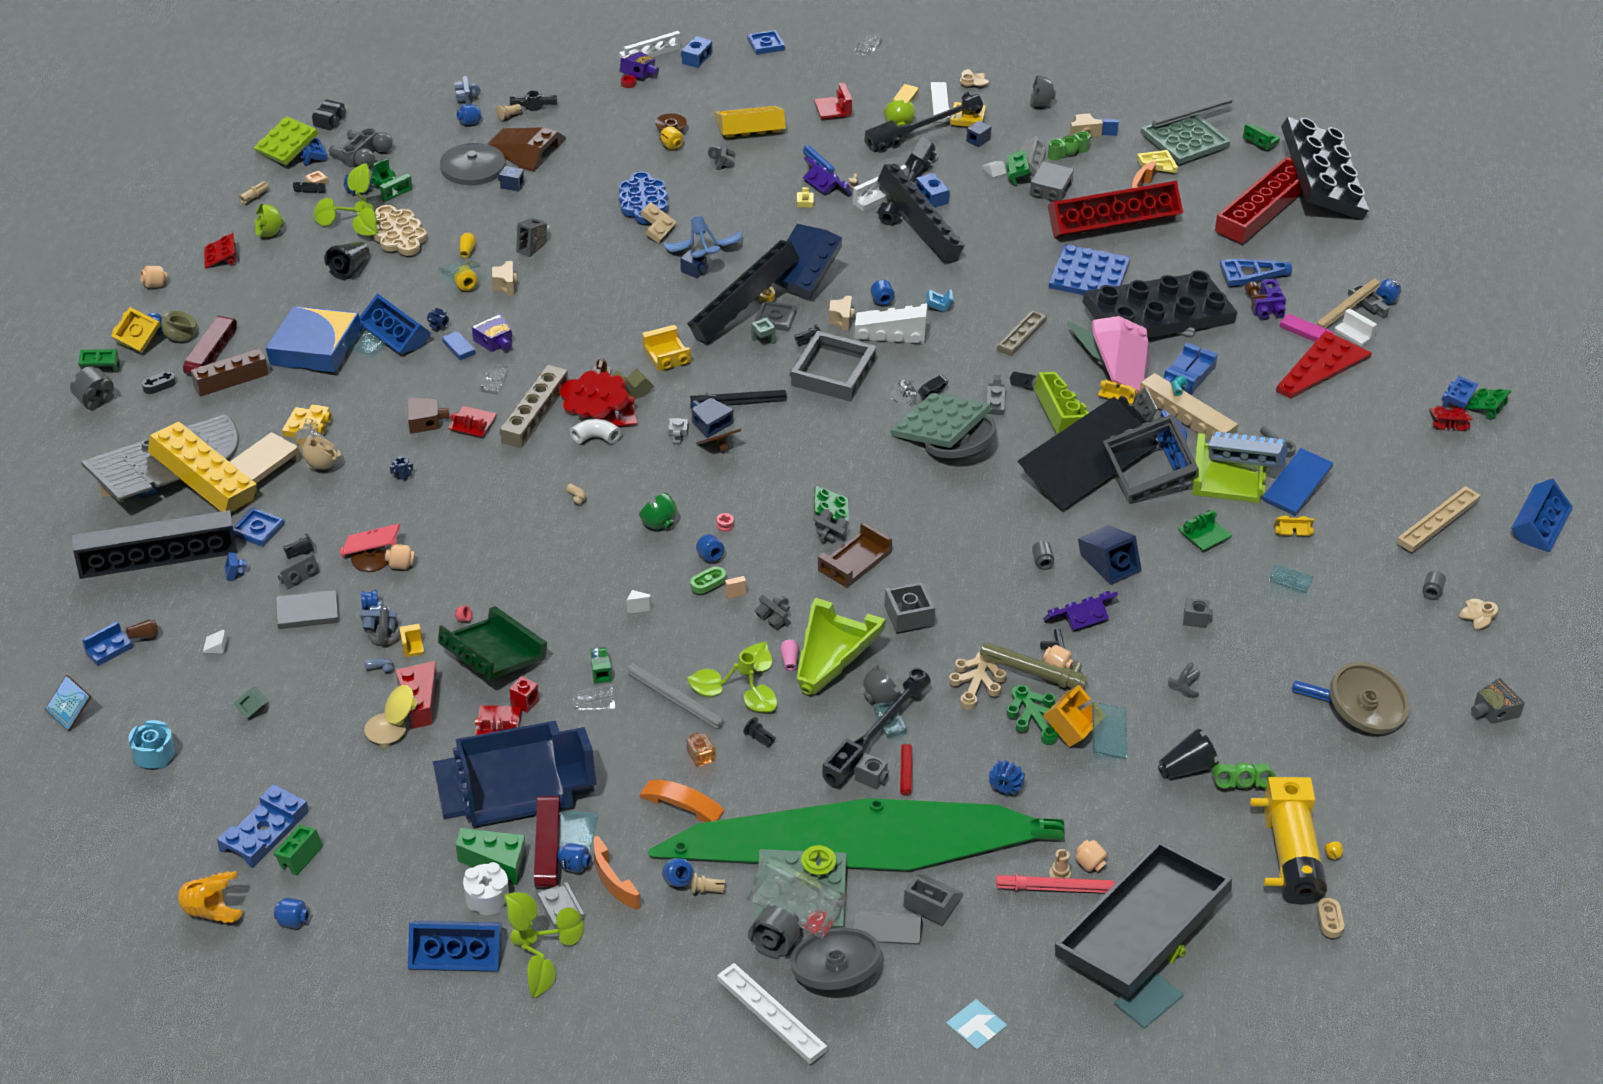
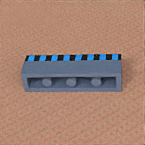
(1247, 449)

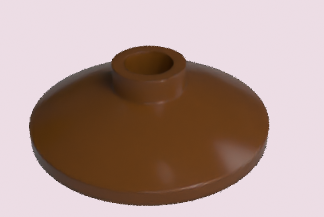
(671, 119)
(370, 560)

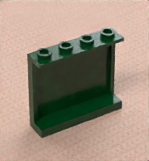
(494, 644)

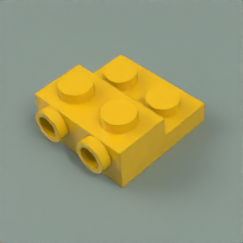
(135, 330)
(320, 415)

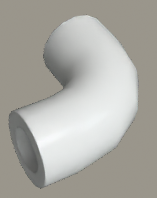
(595, 428)

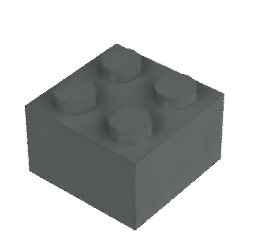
(909, 606)

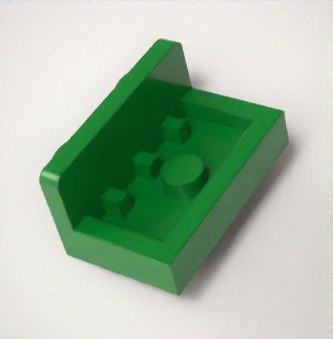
(1260, 136)
(1017, 165)

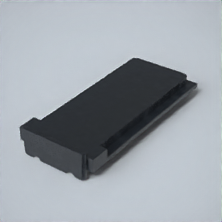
(1075, 457)

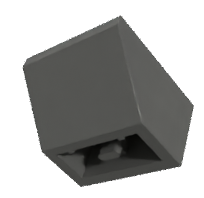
(930, 898)

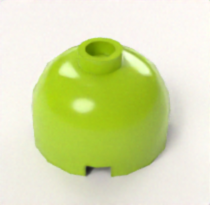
(900, 112)
(268, 221)

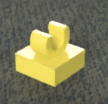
(804, 198)

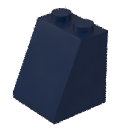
(1111, 553)

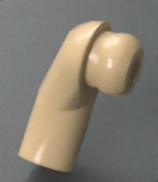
(577, 492)

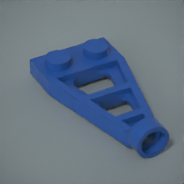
(1234, 275)

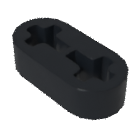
(158, 382)
(933, 386)

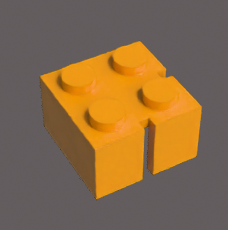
(1067, 719)

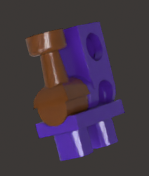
(1268, 300)

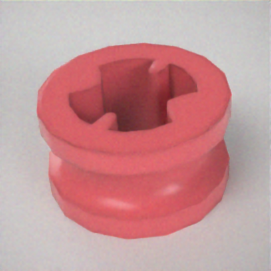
(721, 519)

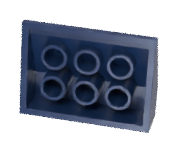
(816, 253)

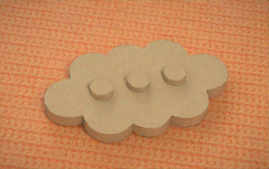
(399, 230)

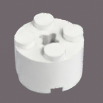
(485, 888)

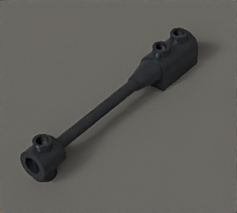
(890, 133)
(917, 161)
(849, 753)

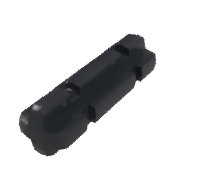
(309, 187)

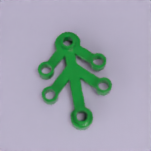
(1023, 695)

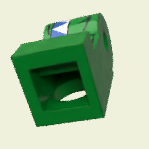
(600, 663)

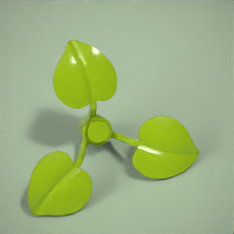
(366, 221)
(754, 658)
(523, 909)

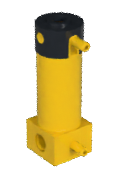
(1289, 811)

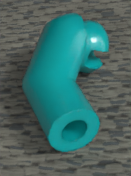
(1177, 384)

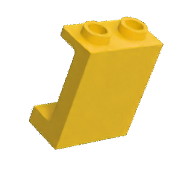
(665, 348)

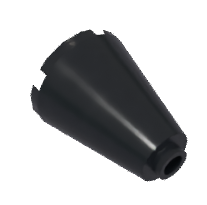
(345, 258)
(1189, 756)

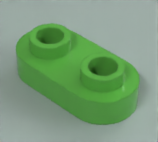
(708, 580)

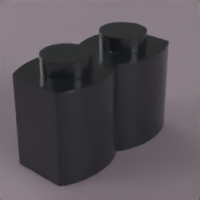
(328, 114)

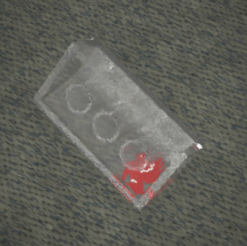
(798, 893)

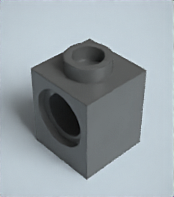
(1197, 613)
(871, 771)

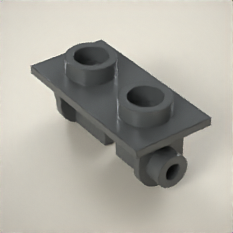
(299, 572)

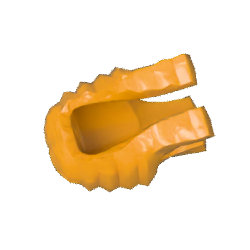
(206, 900)

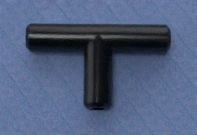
(1058, 640)

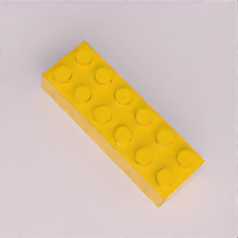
(201, 467)

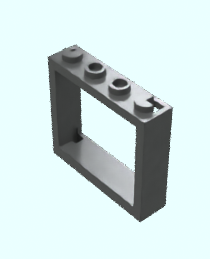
(829, 386)
(1163, 482)

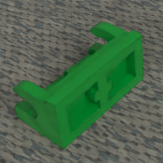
(99, 357)
(298, 849)

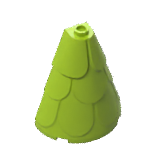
(832, 644)

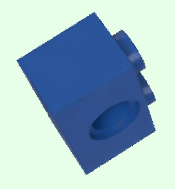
(696, 52)
(933, 189)

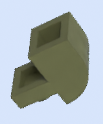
(636, 383)

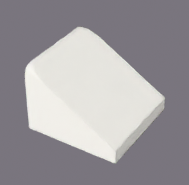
(995, 168)
(638, 602)
(215, 643)

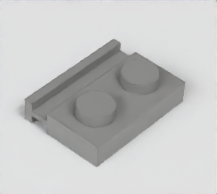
(556, 899)

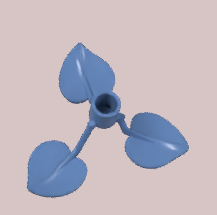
(699, 227)

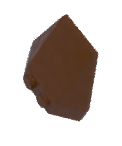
(525, 145)

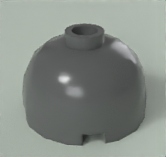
(1042, 92)
(879, 687)

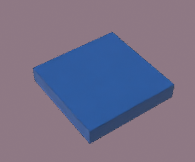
(766, 42)
(258, 527)

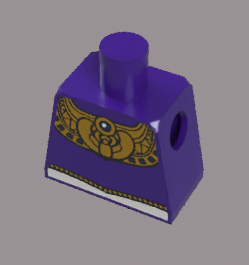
(638, 65)
(493, 334)

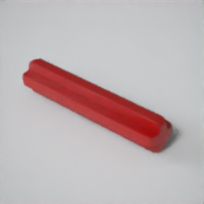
(906, 769)

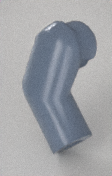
(375, 663)

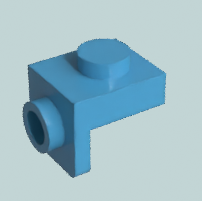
(939, 301)

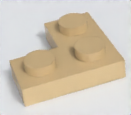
(660, 222)

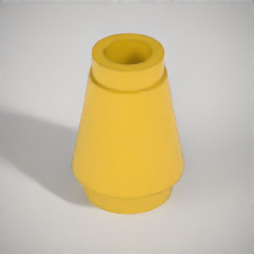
(467, 243)

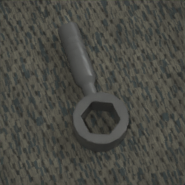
(1265, 431)

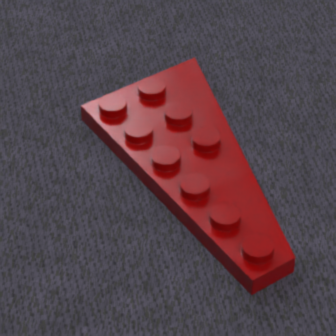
(1322, 361)

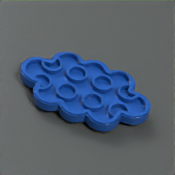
(639, 192)

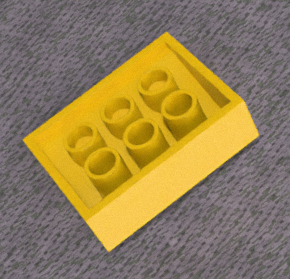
(750, 120)

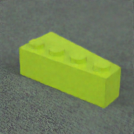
(1058, 401)

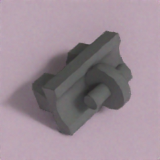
(722, 154)
(828, 529)
(777, 611)

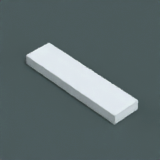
(939, 99)

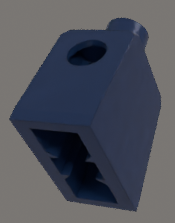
(711, 416)

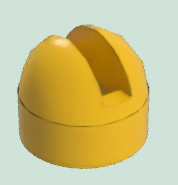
(1334, 850)

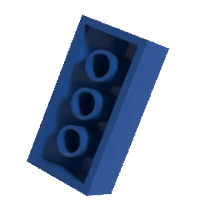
(404, 331)
(1542, 516)
(454, 945)

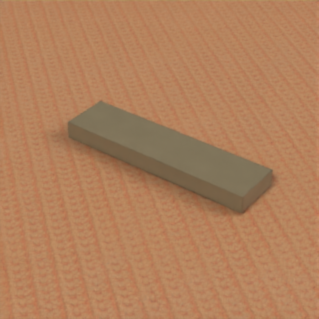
(1021, 333)

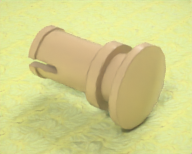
(506, 111)
(1060, 867)
(706, 884)

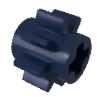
(437, 318)
(401, 468)

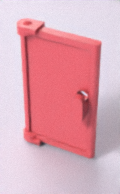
(370, 539)

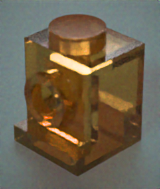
(700, 744)

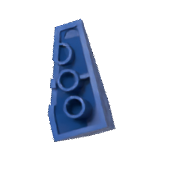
(1170, 447)

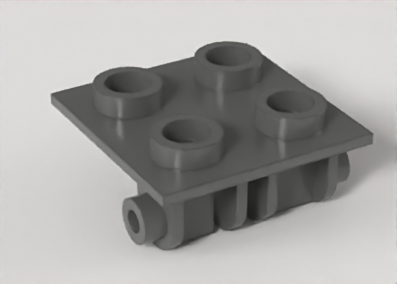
(1145, 404)

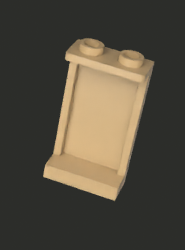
(265, 457)

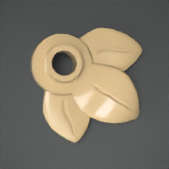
(969, 79)
(1479, 612)

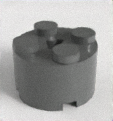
(92, 387)
(774, 931)

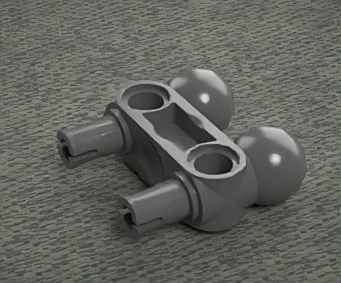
(361, 147)

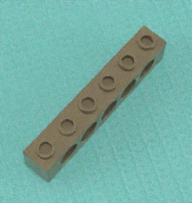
(533, 406)

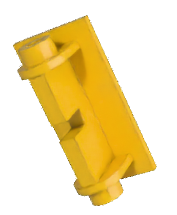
(1110, 389)
(1303, 525)

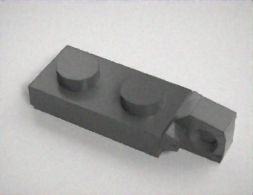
(1373, 301)
(996, 396)

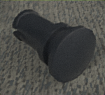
(805, 336)
(299, 546)
(757, 731)

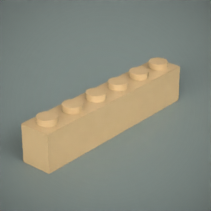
(1187, 408)

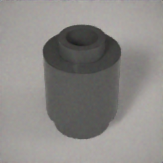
(1043, 554)
(1434, 584)

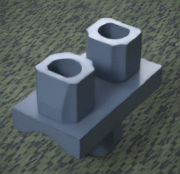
(464, 91)
(372, 617)

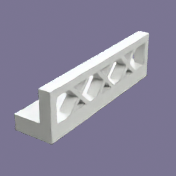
(655, 46)
(871, 198)

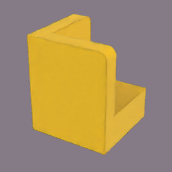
(411, 640)

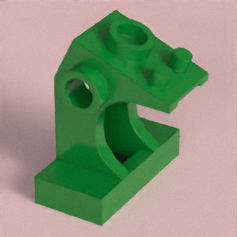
(385, 180)

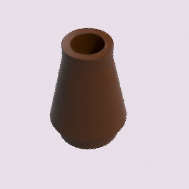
(145, 629)

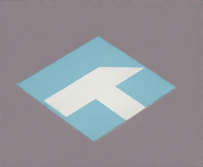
(976, 1024)

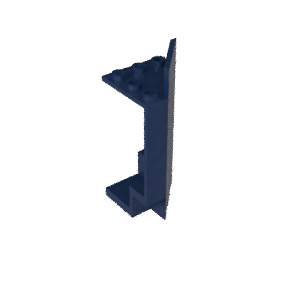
(506, 770)

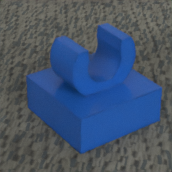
(233, 566)

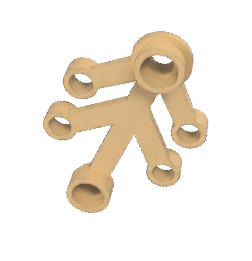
(968, 699)

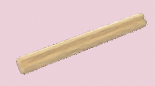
(1348, 303)

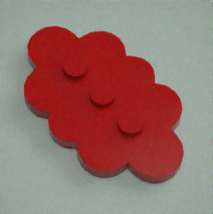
(594, 394)

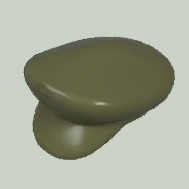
(179, 326)

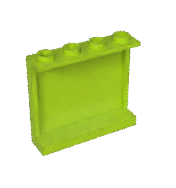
(1225, 478)

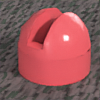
(463, 613)

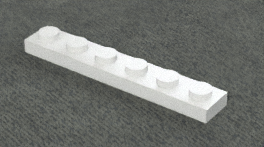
(772, 1013)

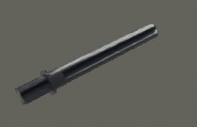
(743, 397)

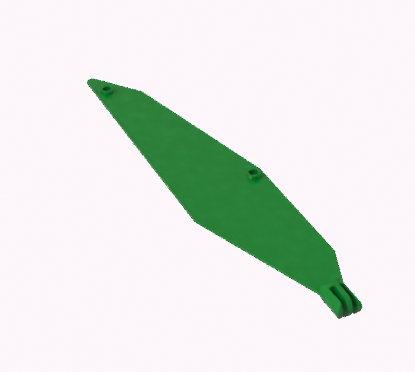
(886, 837)

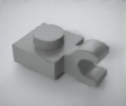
(677, 428)

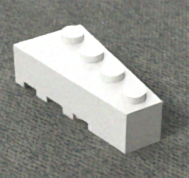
(892, 325)

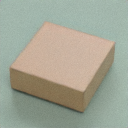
(316, 177)
(735, 587)

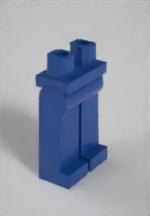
(1194, 365)

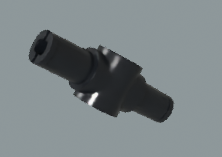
(534, 100)

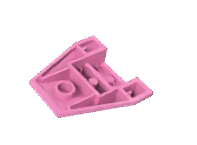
(1123, 349)

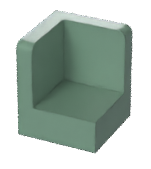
(762, 329)
(250, 702)

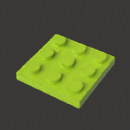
(286, 140)

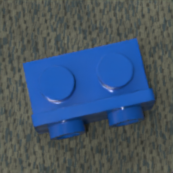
(313, 150)
(1459, 392)
(106, 644)

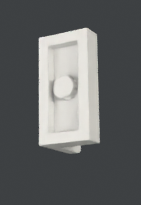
(1356, 327)

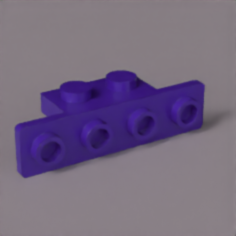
(822, 180)
(1084, 614)

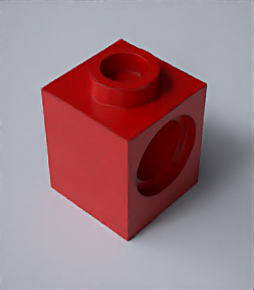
(524, 694)

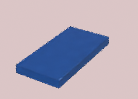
(1297, 481)

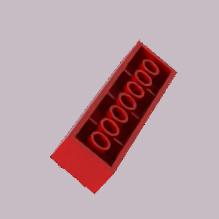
(1259, 202)
(1115, 209)

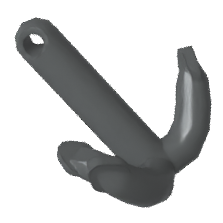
(382, 630)
(1186, 677)

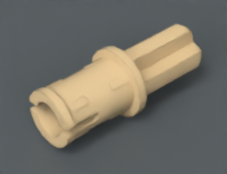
(253, 192)

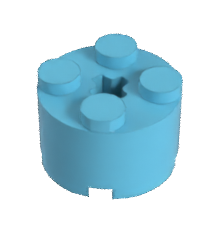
(152, 744)

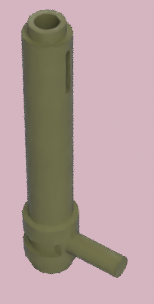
(1063, 677)

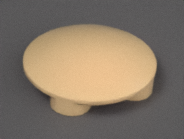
(382, 732)

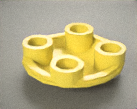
(399, 705)

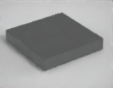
(778, 314)

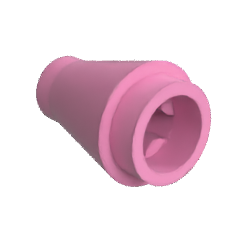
(789, 652)

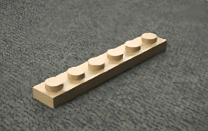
(1438, 519)

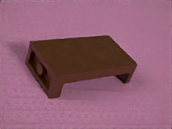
(856, 556)

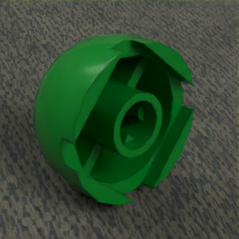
(660, 513)

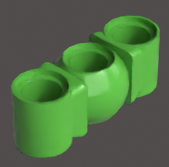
(1068, 145)
(1233, 775)

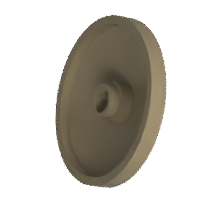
(1369, 698)

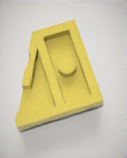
(1163, 160)

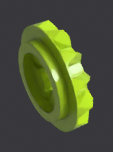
(827, 858)

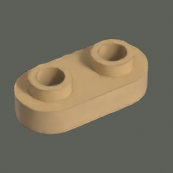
(1331, 921)

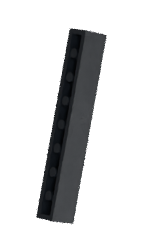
(921, 212)
(743, 291)

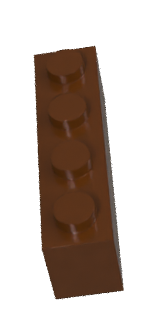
(229, 372)

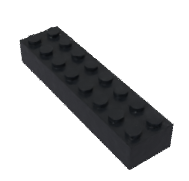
(154, 544)

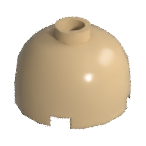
(319, 453)

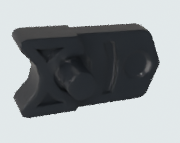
(1022, 379)

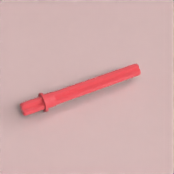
(1053, 884)

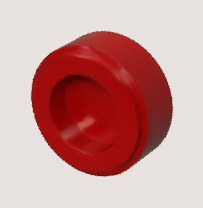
(628, 81)

